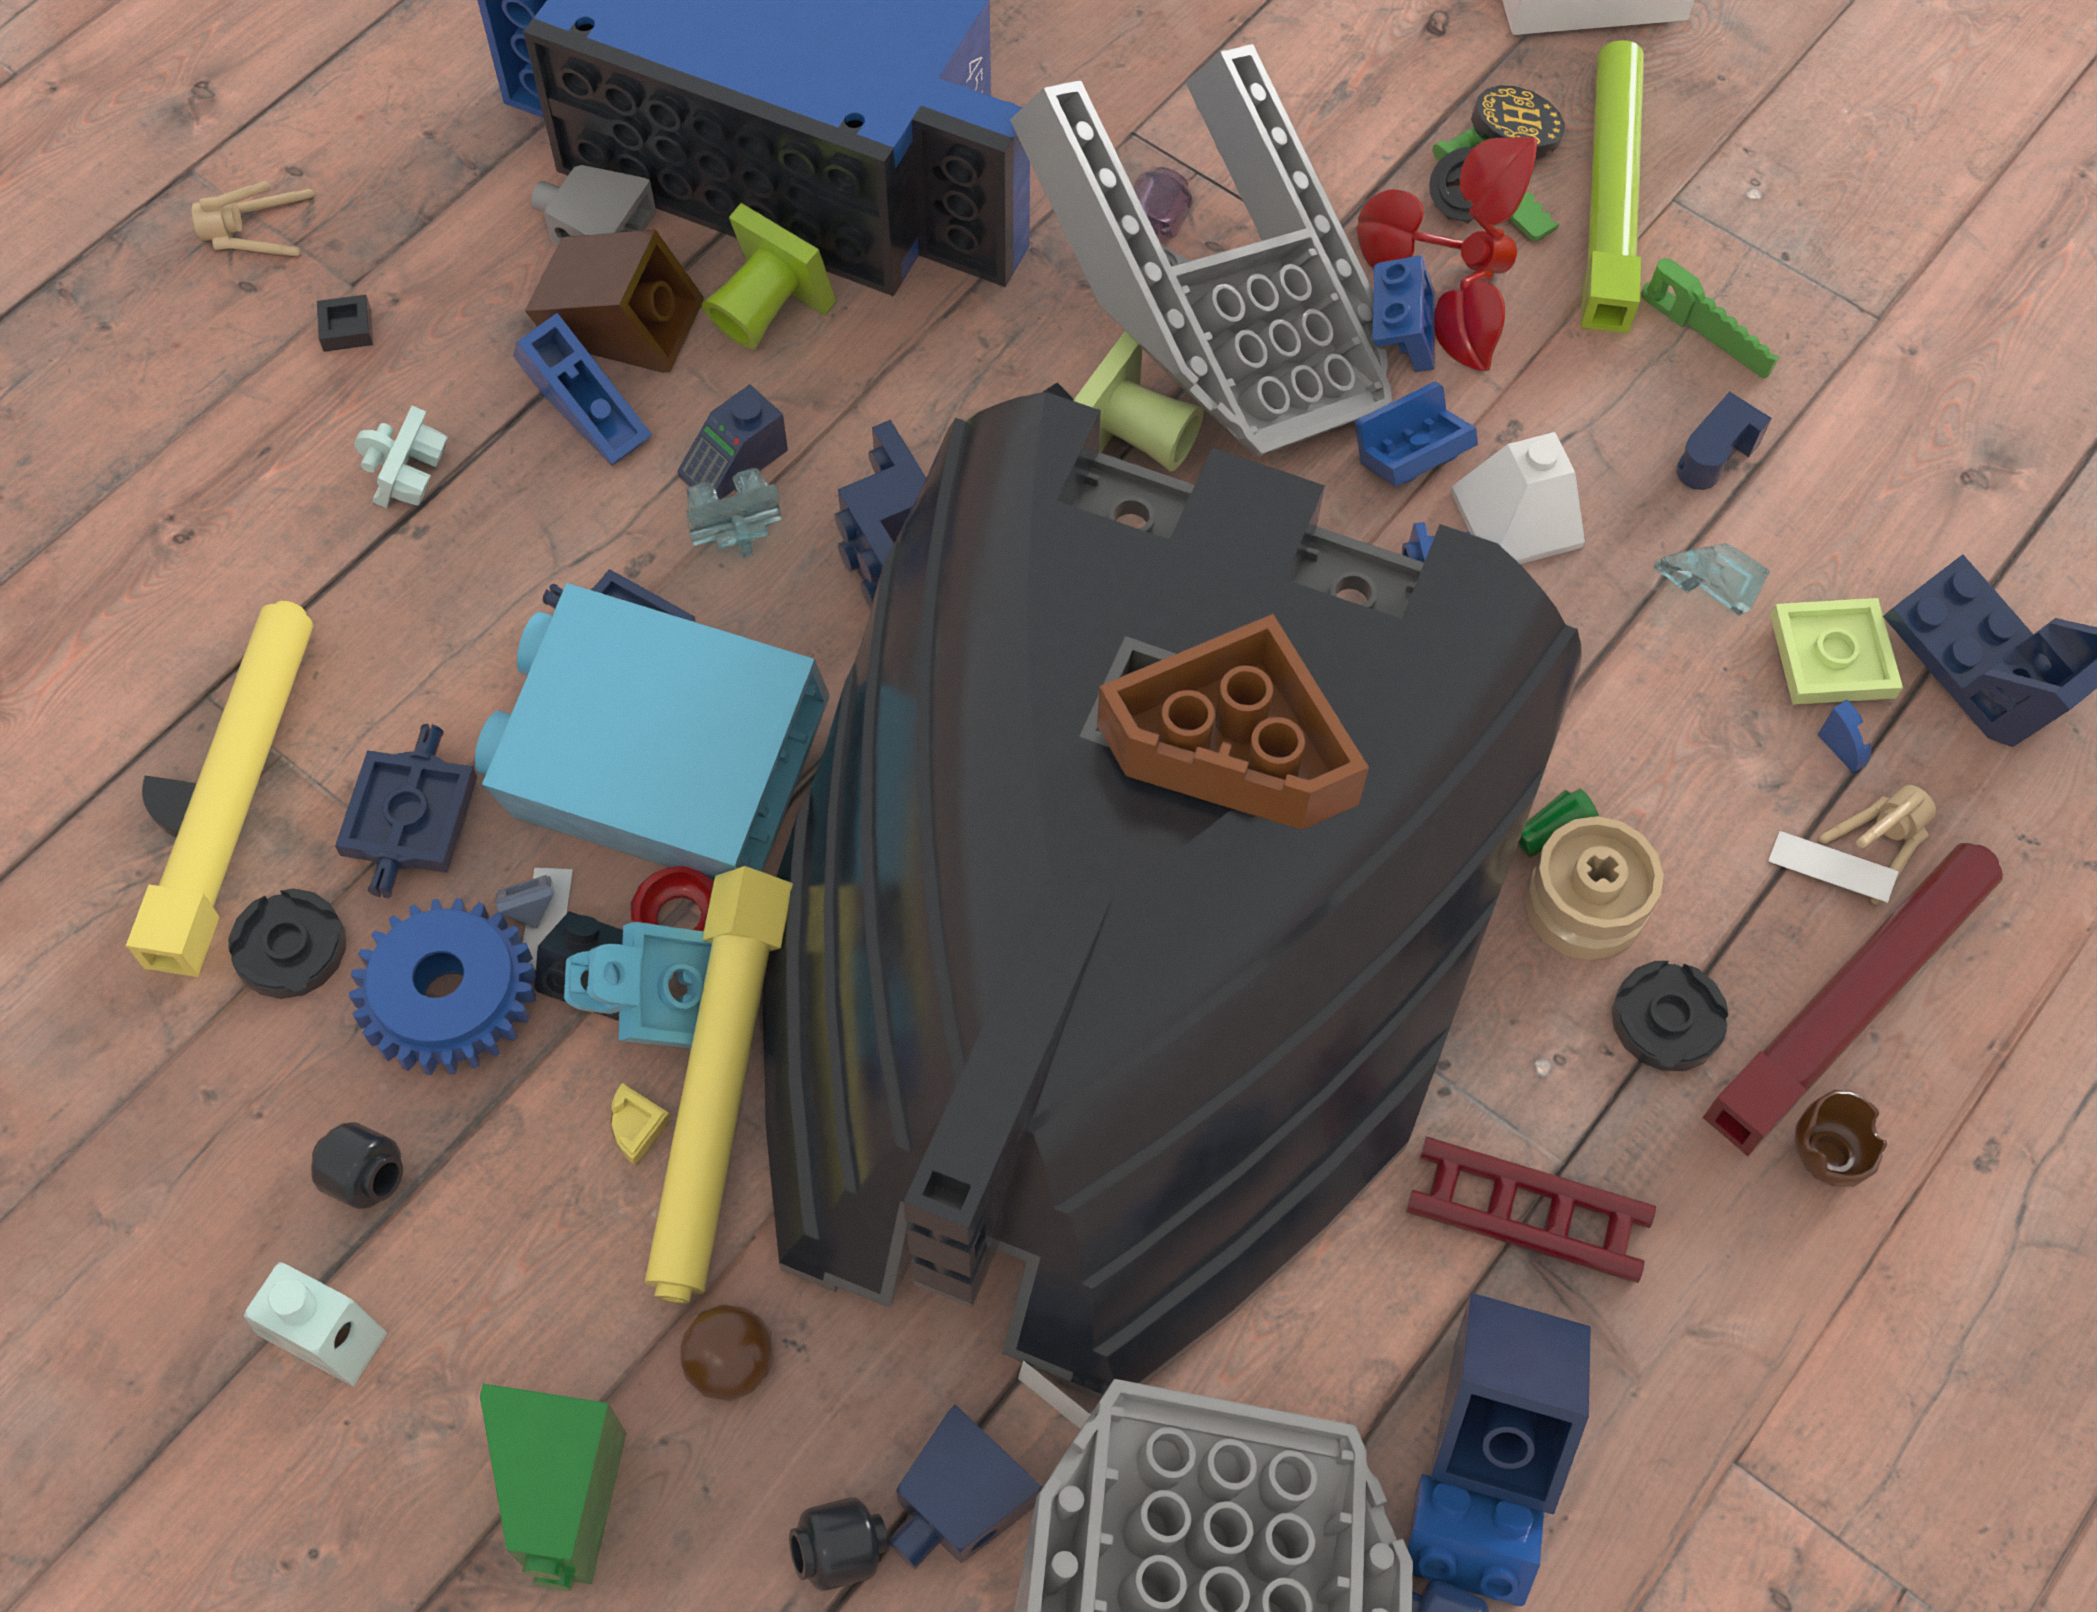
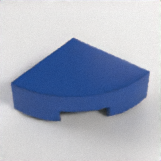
(1843, 737)

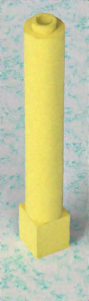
(179, 914)
(743, 925)

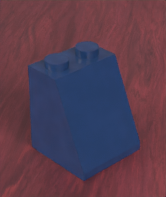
(1514, 1403)

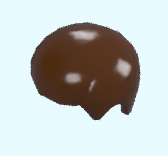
(1840, 1139)
(726, 1352)

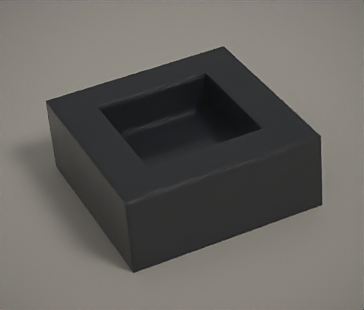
(344, 323)

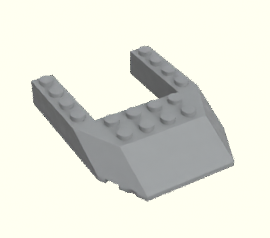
(1255, 334)
(1211, 1511)

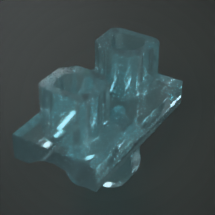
(735, 518)

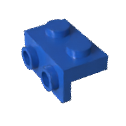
(1412, 435)
(1475, 1541)

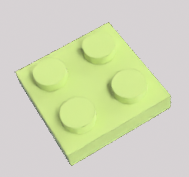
(1835, 651)

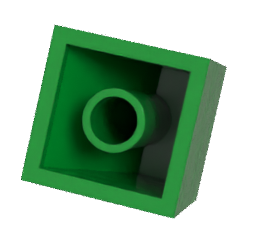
(552, 1479)

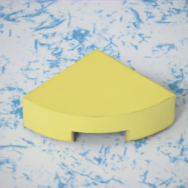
(636, 1123)

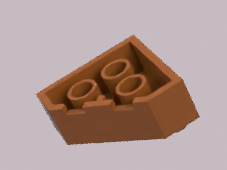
(1236, 729)

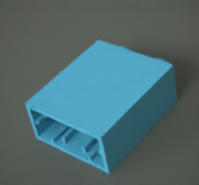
(652, 734)

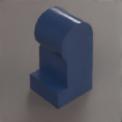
(1728, 428)

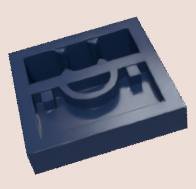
(877, 507)

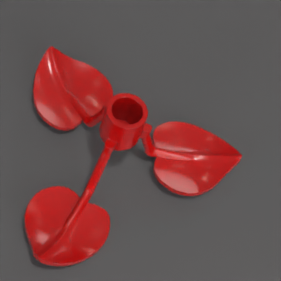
(1495, 181)

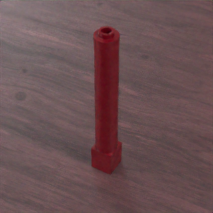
(1853, 997)

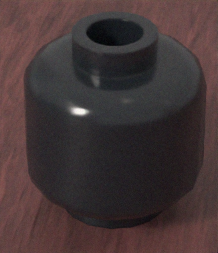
(356, 1165)
(837, 1544)

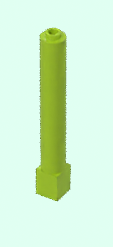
(1613, 266)

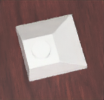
(1524, 500)

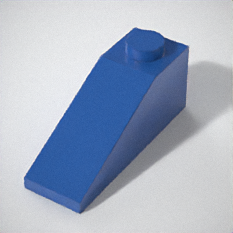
(580, 389)

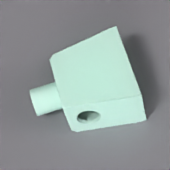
(305, 1319)

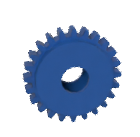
(457, 1024)

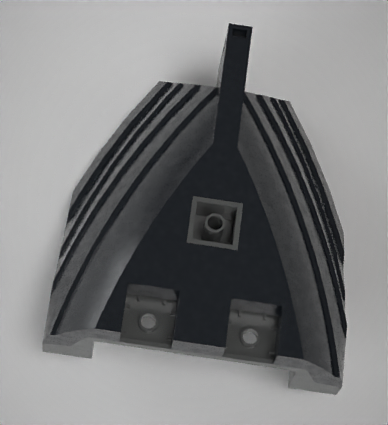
(1096, 1002)

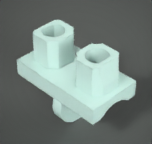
(396, 477)

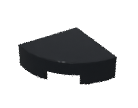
(167, 801)

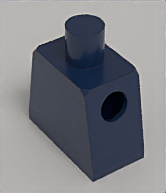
(960, 1493)

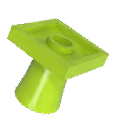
(774, 269)

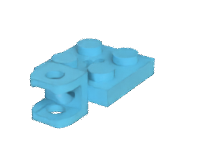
(636, 979)

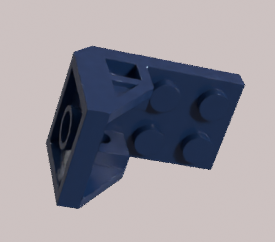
(1991, 659)

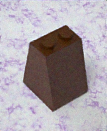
(620, 297)

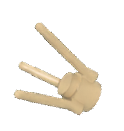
(220, 217)
(1898, 818)

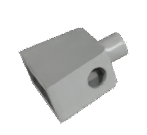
(594, 203)

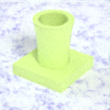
(1136, 414)

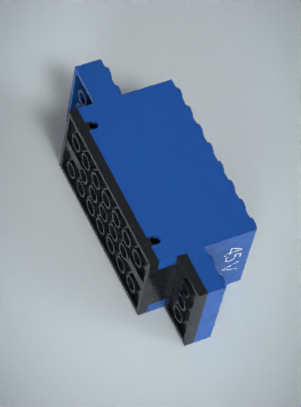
(823, 115)

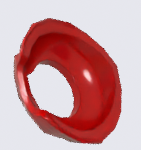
(668, 885)

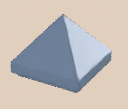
(526, 900)

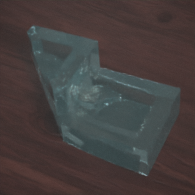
(1720, 571)

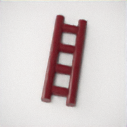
(1564, 1196)

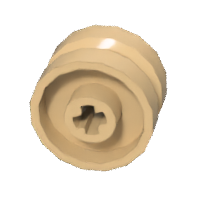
(1593, 888)

